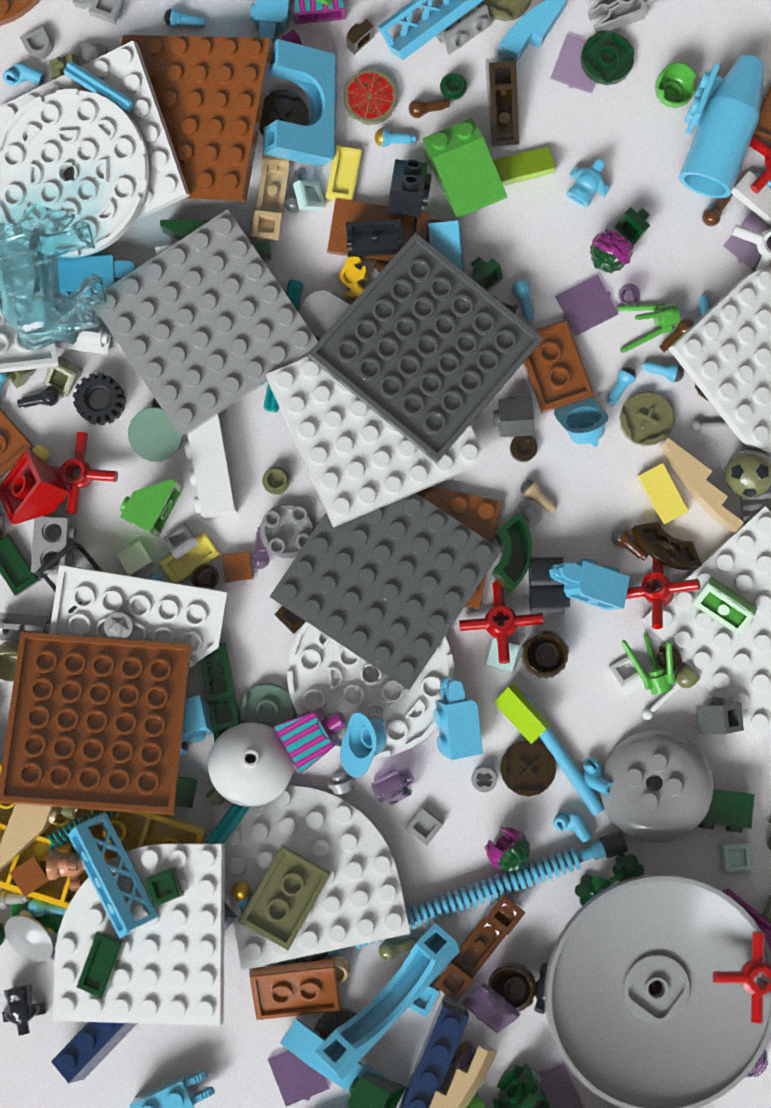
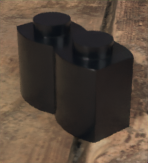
(544, 592)

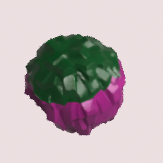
(610, 251)
(510, 851)

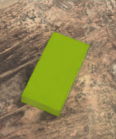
(522, 713)

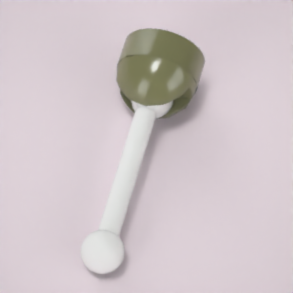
(684, 678)

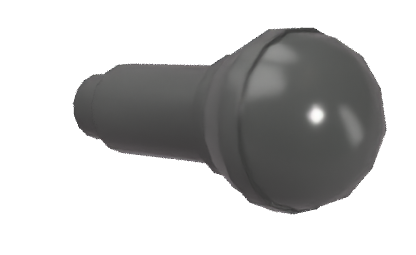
(291, 201)

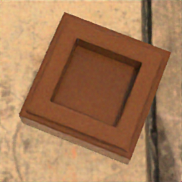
(237, 567)
(29, 876)

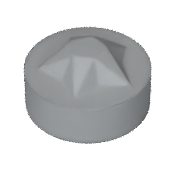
(530, 512)
(118, 625)

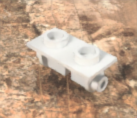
(90, 340)

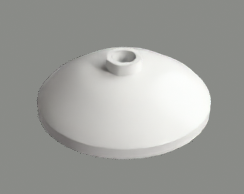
(245, 782)

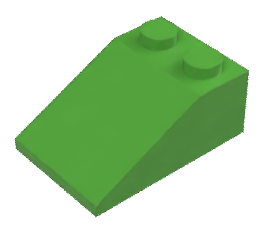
(464, 167)

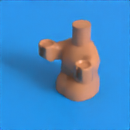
(65, 865)

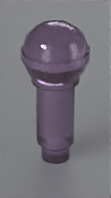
(260, 558)

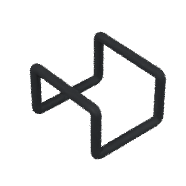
(39, 572)

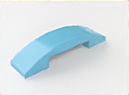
(303, 1043)

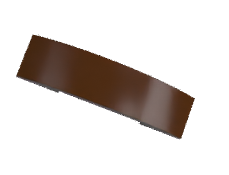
(478, 947)

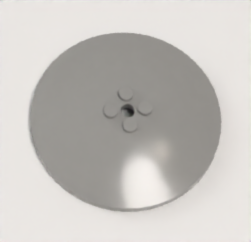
(667, 1046)

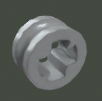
(483, 770)

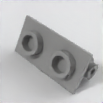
(471, 25)
(12, 624)

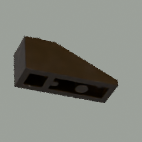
(502, 100)

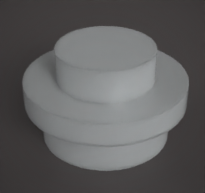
(341, 783)

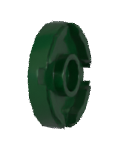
(607, 58)

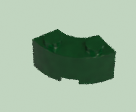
(515, 554)

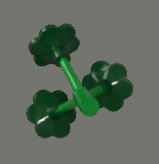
(625, 868)

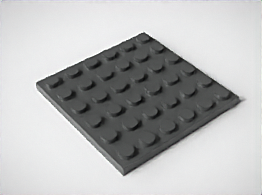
(425, 347)
(388, 582)

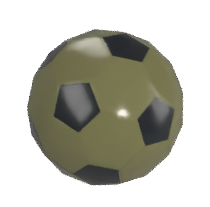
(749, 473)

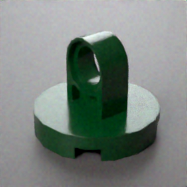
(520, 1088)

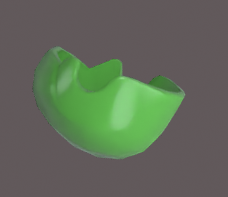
(675, 85)

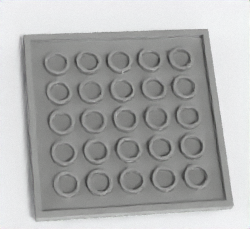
(205, 323)

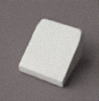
(135, 558)
(626, 676)

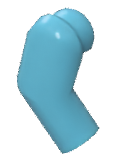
(21, 73)
(573, 822)

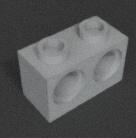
(44, 546)

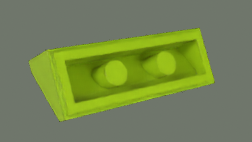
(525, 166)

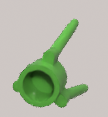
(663, 315)
(659, 680)

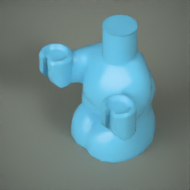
(587, 183)

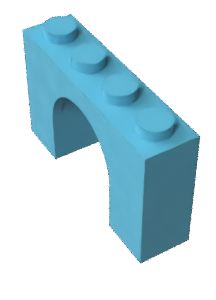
(315, 74)

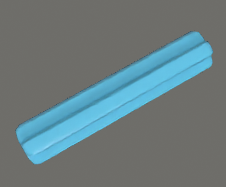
(98, 86)

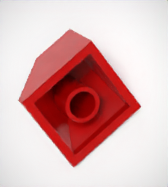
(31, 489)

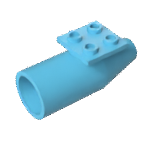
(725, 121)

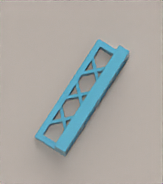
(426, 28)
(102, 879)

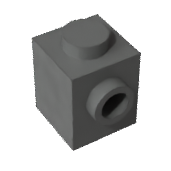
(514, 417)
(720, 717)

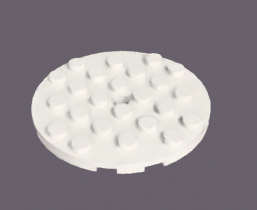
(80, 133)
(332, 679)

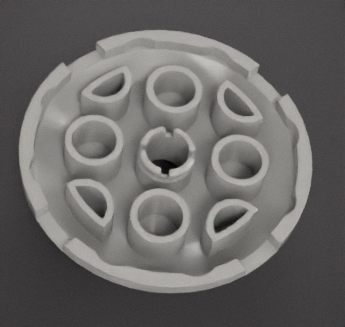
(682, 798)

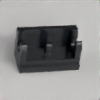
(373, 238)

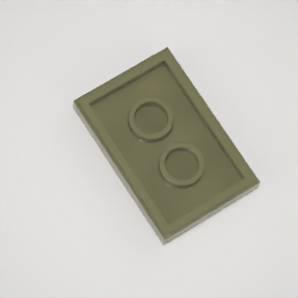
(284, 897)

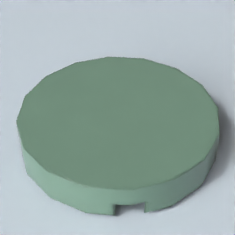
(153, 435)
(266, 705)

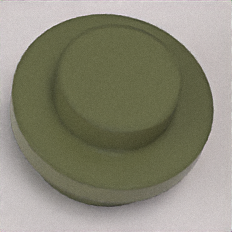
(276, 480)

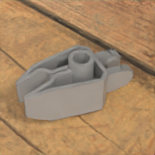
(619, 13)

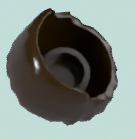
(544, 654)
(514, 984)

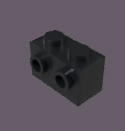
(409, 188)

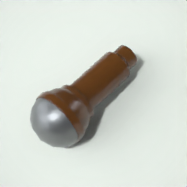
(622, 538)

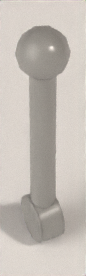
(697, 425)

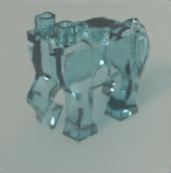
(30, 279)

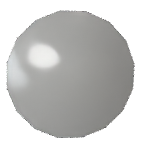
(286, 530)
(30, 937)

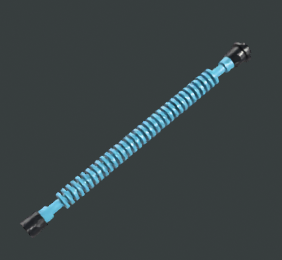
(607, 846)

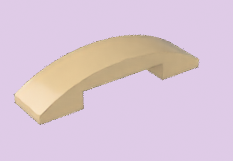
(271, 198)

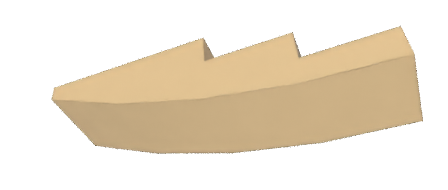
(693, 476)
(466, 1081)

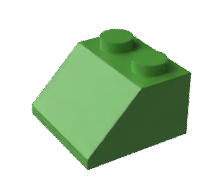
(151, 506)

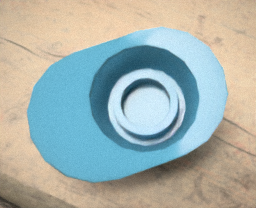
(583, 421)
(361, 742)

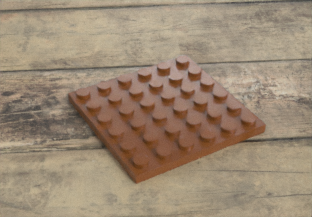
(211, 106)
(95, 723)

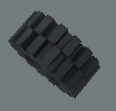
(83, 393)

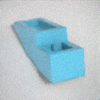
(531, 28)

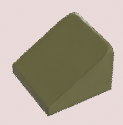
(63, 376)

